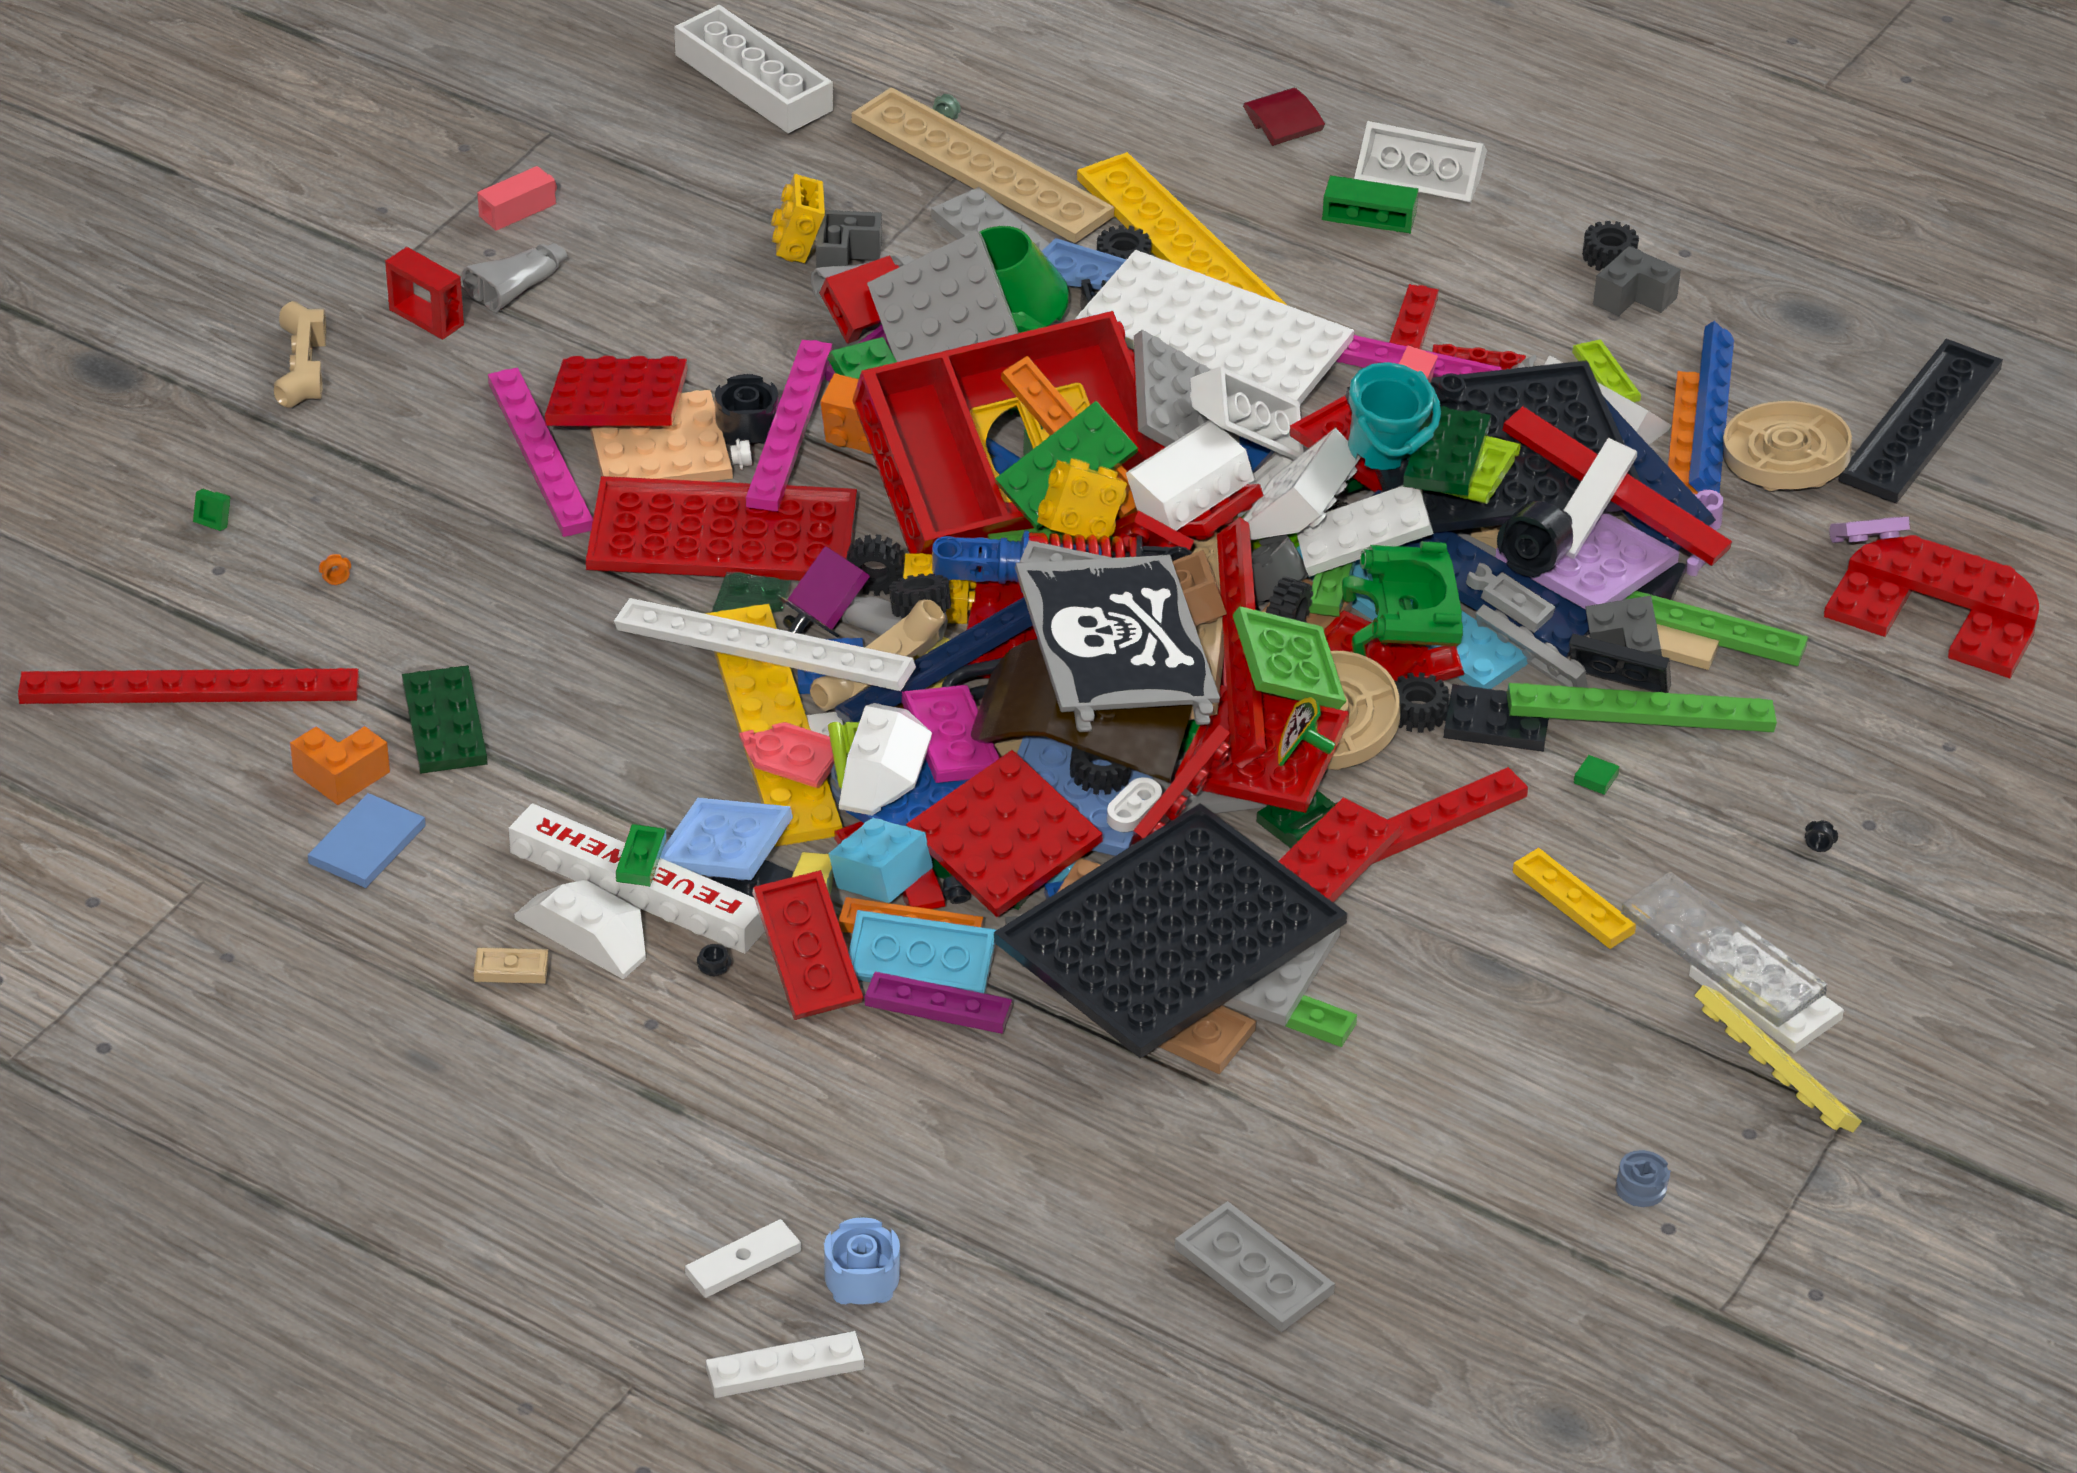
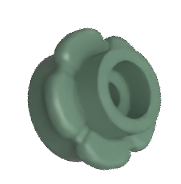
(941, 103)

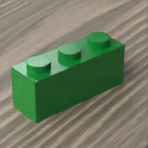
(1370, 204)

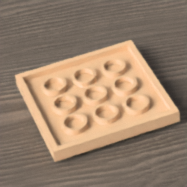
(684, 451)

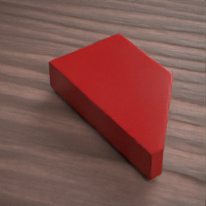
(1439, 662)

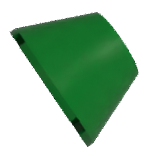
(1026, 275)

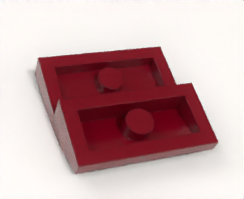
(1284, 116)

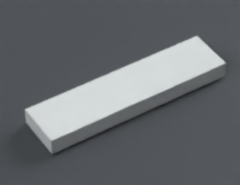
(1597, 490)

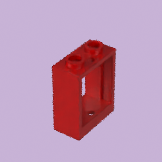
(441, 315)

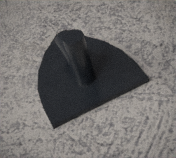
(799, 623)

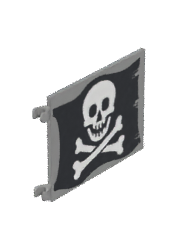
(1117, 635)

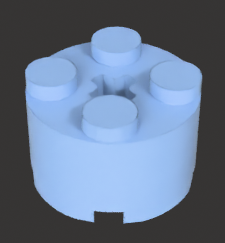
(862, 1262)

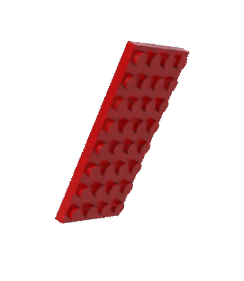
(710, 531)

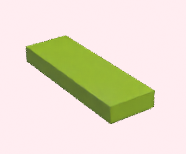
(1606, 368)

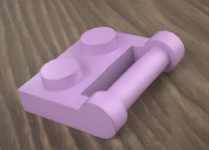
(1861, 530)

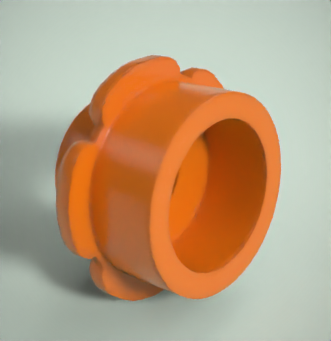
(338, 575)

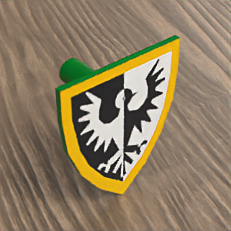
(1300, 726)

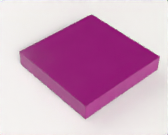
(828, 587)

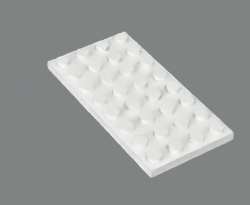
(1222, 324)

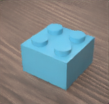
(880, 860)

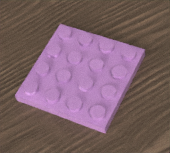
(1609, 564)

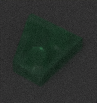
(747, 590)

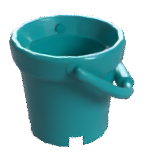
(1387, 412)

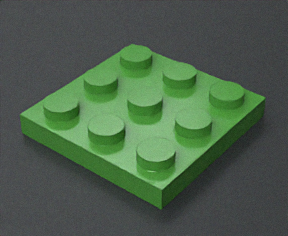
(1289, 657)

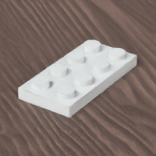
(1379, 520)
(1796, 1031)

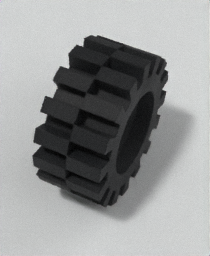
(1123, 241)
(1606, 242)
(882, 552)
(909, 591)
(1291, 599)
(1426, 690)
(1097, 776)

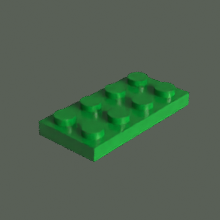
(1087, 437)

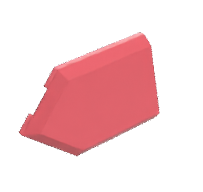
(790, 753)

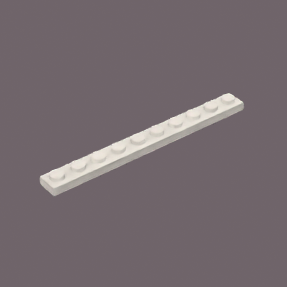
(765, 644)

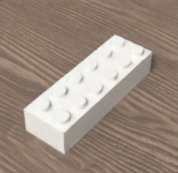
(754, 68)

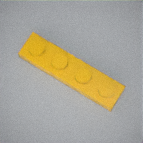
(1574, 898)

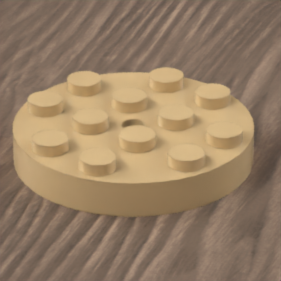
(1787, 445)
(1372, 709)

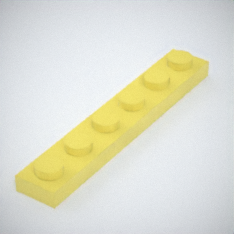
(1786, 1068)

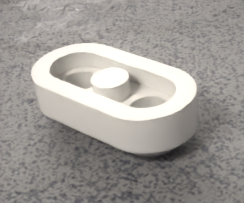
(1128, 807)

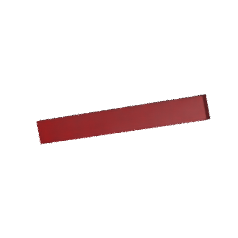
(1631, 493)

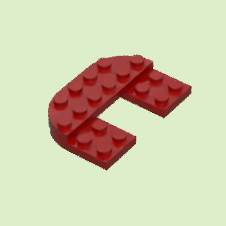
(1891, 568)

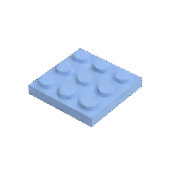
(726, 837)

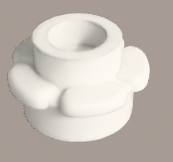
(741, 453)

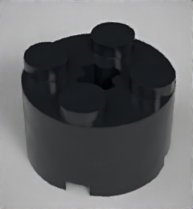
(745, 408)
(1535, 538)

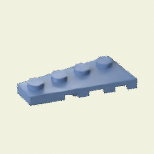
(1081, 263)

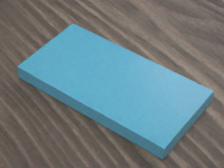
(922, 950)

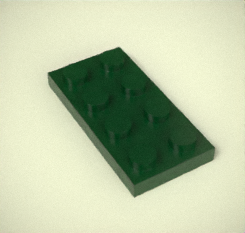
(1452, 455)
(444, 719)

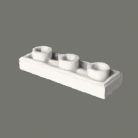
(742, 1258)

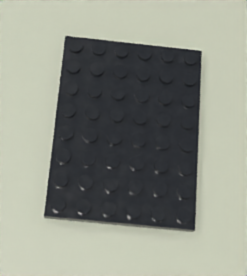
(1559, 394)
(1170, 929)

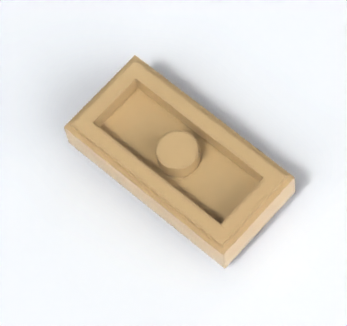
(511, 965)

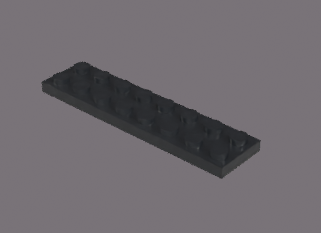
(1920, 420)

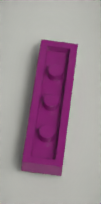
(938, 1002)

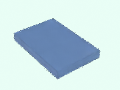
(366, 840)

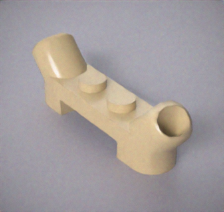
(305, 375)
(908, 637)

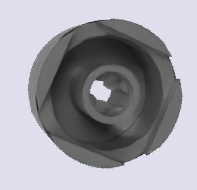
(1271, 562)

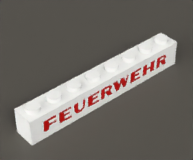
(674, 893)

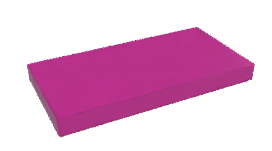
(950, 718)

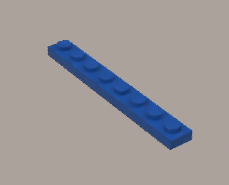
(1711, 408)

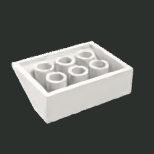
(1303, 489)

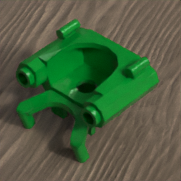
(1415, 574)

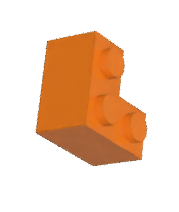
(340, 767)

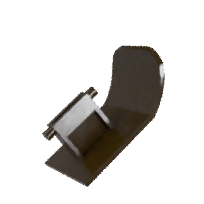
(1023, 703)

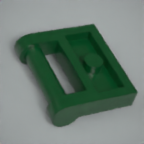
(1285, 822)

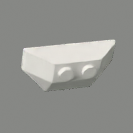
(883, 758)
(589, 924)

